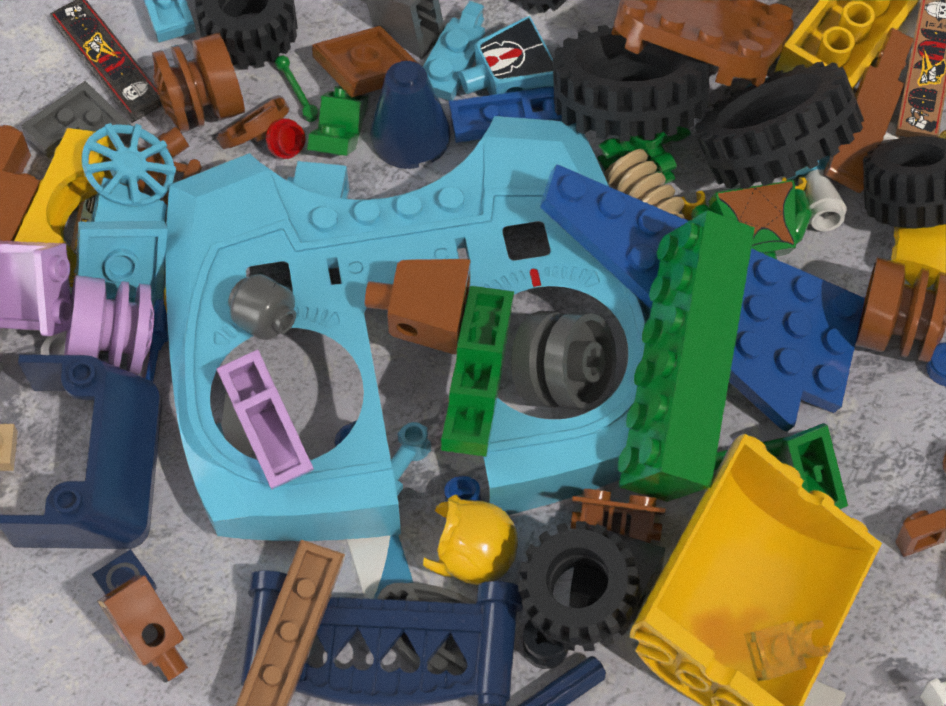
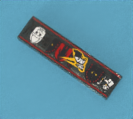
(107, 59)

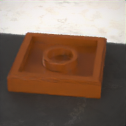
(360, 59)

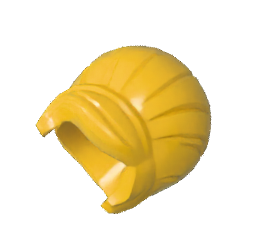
(475, 543)

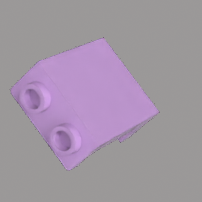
(35, 287)

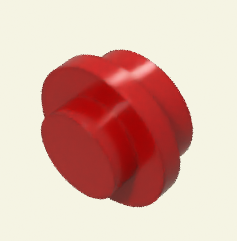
(285, 138)

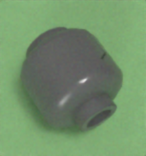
(262, 306)

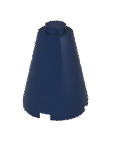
(409, 118)

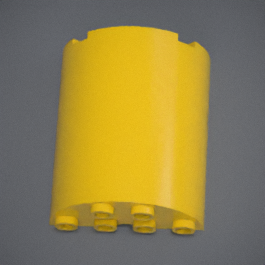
(745, 562)

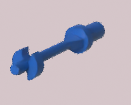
(159, 336)

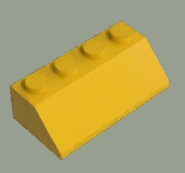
(844, 34)

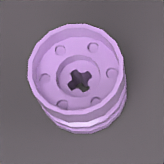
(110, 324)

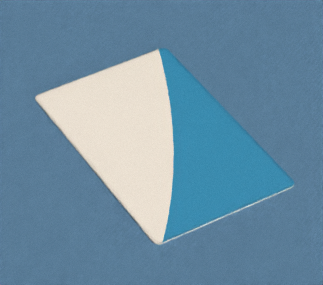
(379, 563)

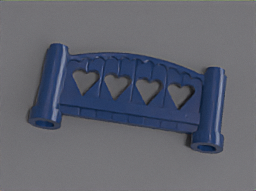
(480, 630)

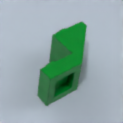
(338, 122)

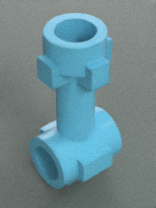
(413, 447)

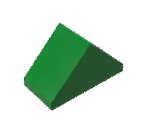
(815, 460)

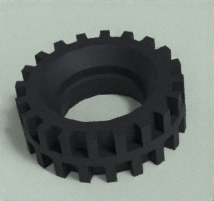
(627, 92)
(779, 125)

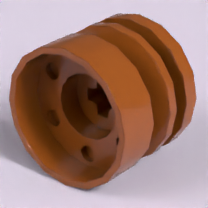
(198, 82)
(902, 310)

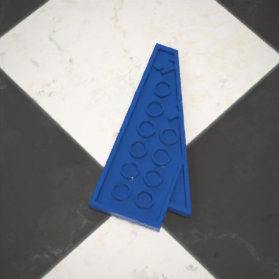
(792, 326)

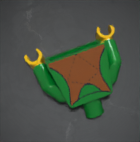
(775, 210)

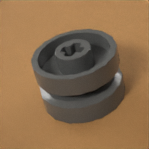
(563, 360)

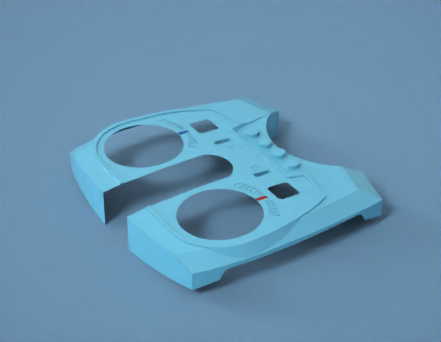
(254, 217)

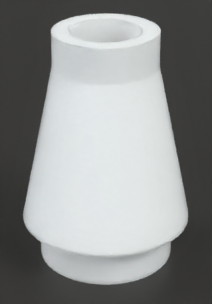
(825, 202)

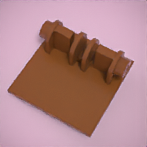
(639, 507)

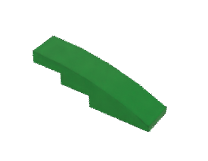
(477, 371)

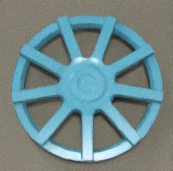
(128, 163)

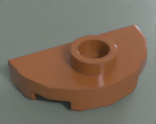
(254, 124)

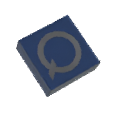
(120, 571)

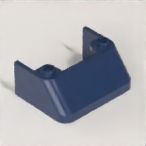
(117, 496)

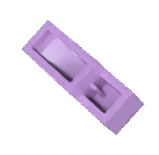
(265, 419)

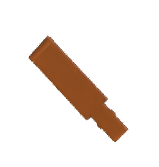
(877, 100)

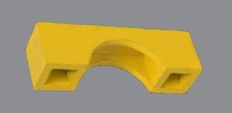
(62, 191)

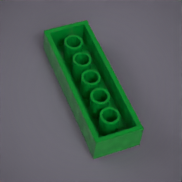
(686, 358)

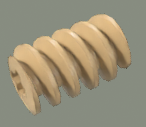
(639, 179)

